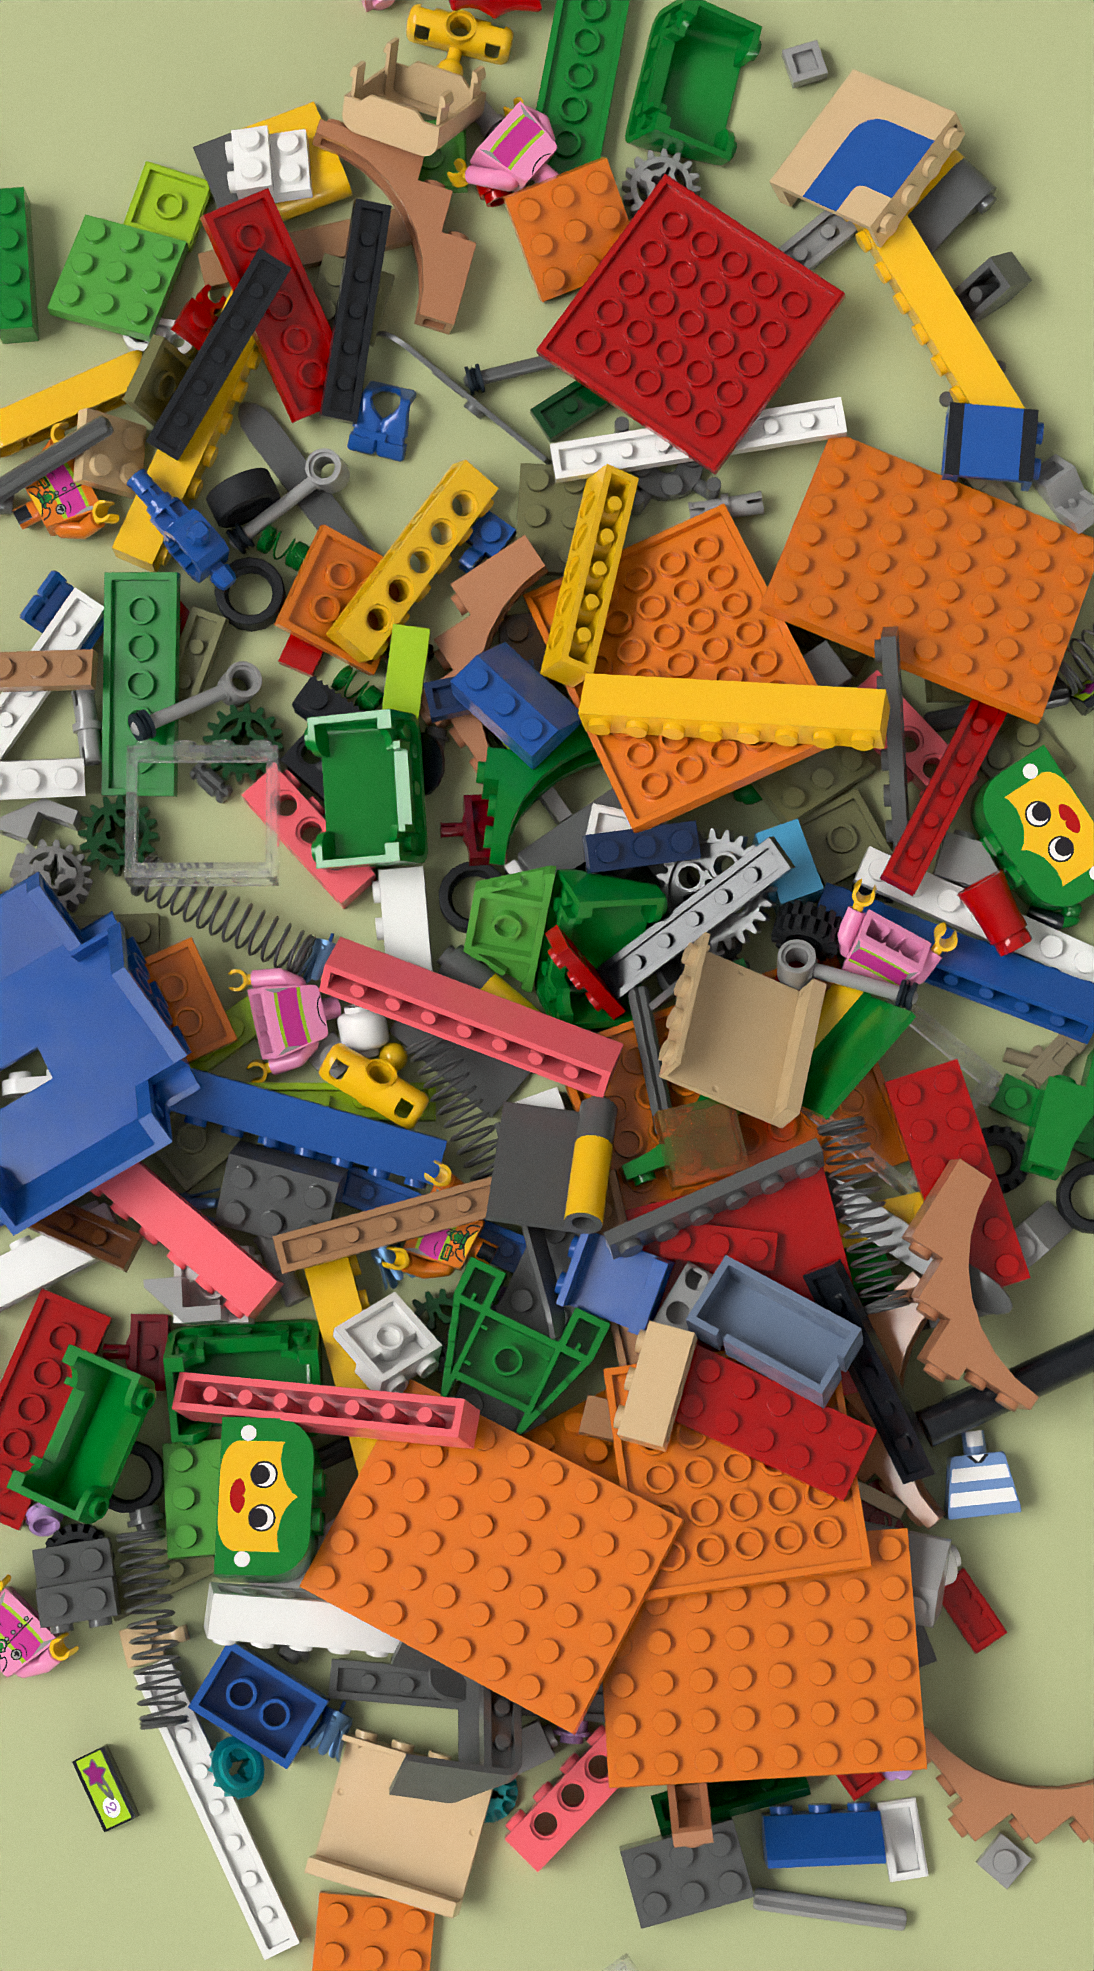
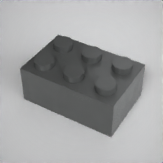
(277, 1191)
(685, 1880)

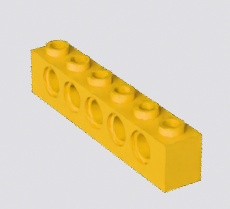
(589, 576)
(351, 627)

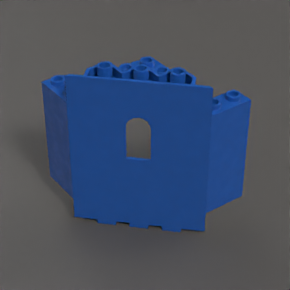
(104, 1043)

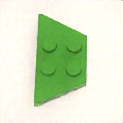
(510, 922)

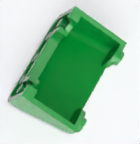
(691, 81)
(370, 789)
(600, 919)
(255, 1351)
(89, 1439)

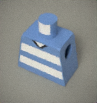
(978, 1481)

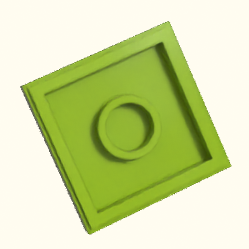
(169, 203)

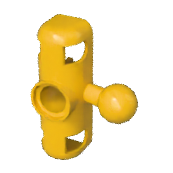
(472, 45)
(376, 1081)

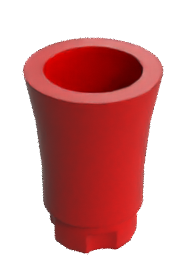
(996, 912)

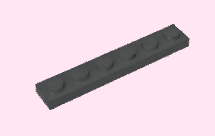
(894, 756)
(725, 1194)

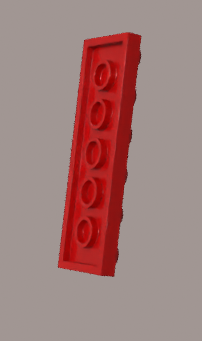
(294, 328)
(942, 1126)
(35, 1388)
(773, 1424)

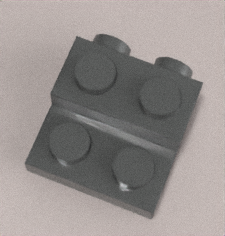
(76, 1585)

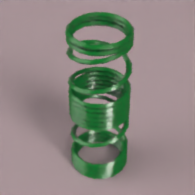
(294, 557)
(371, 697)

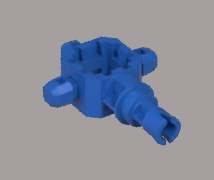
(185, 533)

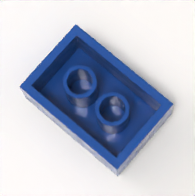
(259, 1703)

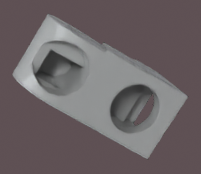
(683, 1296)

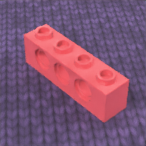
(929, 744)
(341, 884)
(540, 1847)

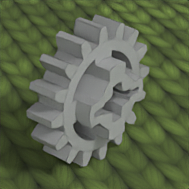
(646, 179)
(67, 873)

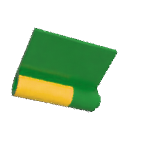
(848, 1042)

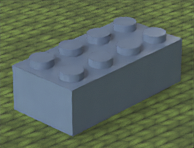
(775, 1331)

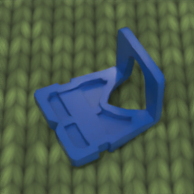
(379, 434)
(47, 603)

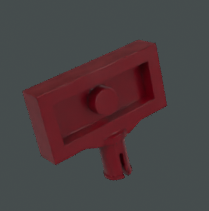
(472, 829)
(144, 1347)

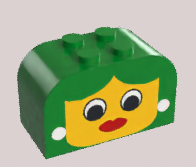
(1037, 832)
(267, 1501)

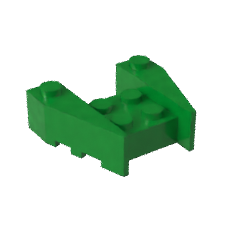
(508, 1356)

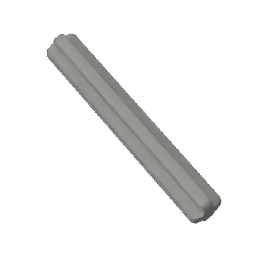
(829, 1909)

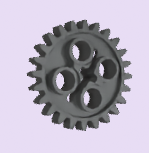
(713, 852)

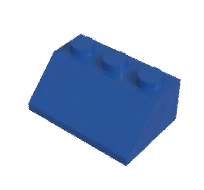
(515, 703)
(822, 1836)

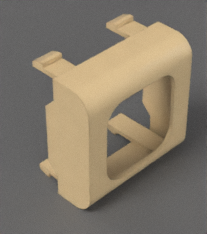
(390, 103)

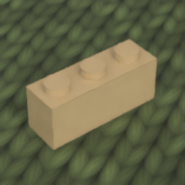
(655, 1385)

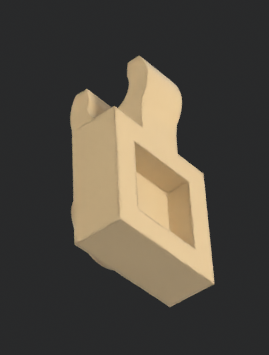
(180, 1634)

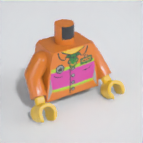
(63, 505)
(446, 1250)

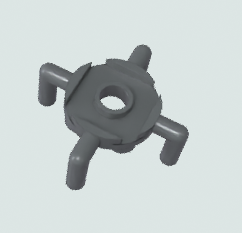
(668, 486)

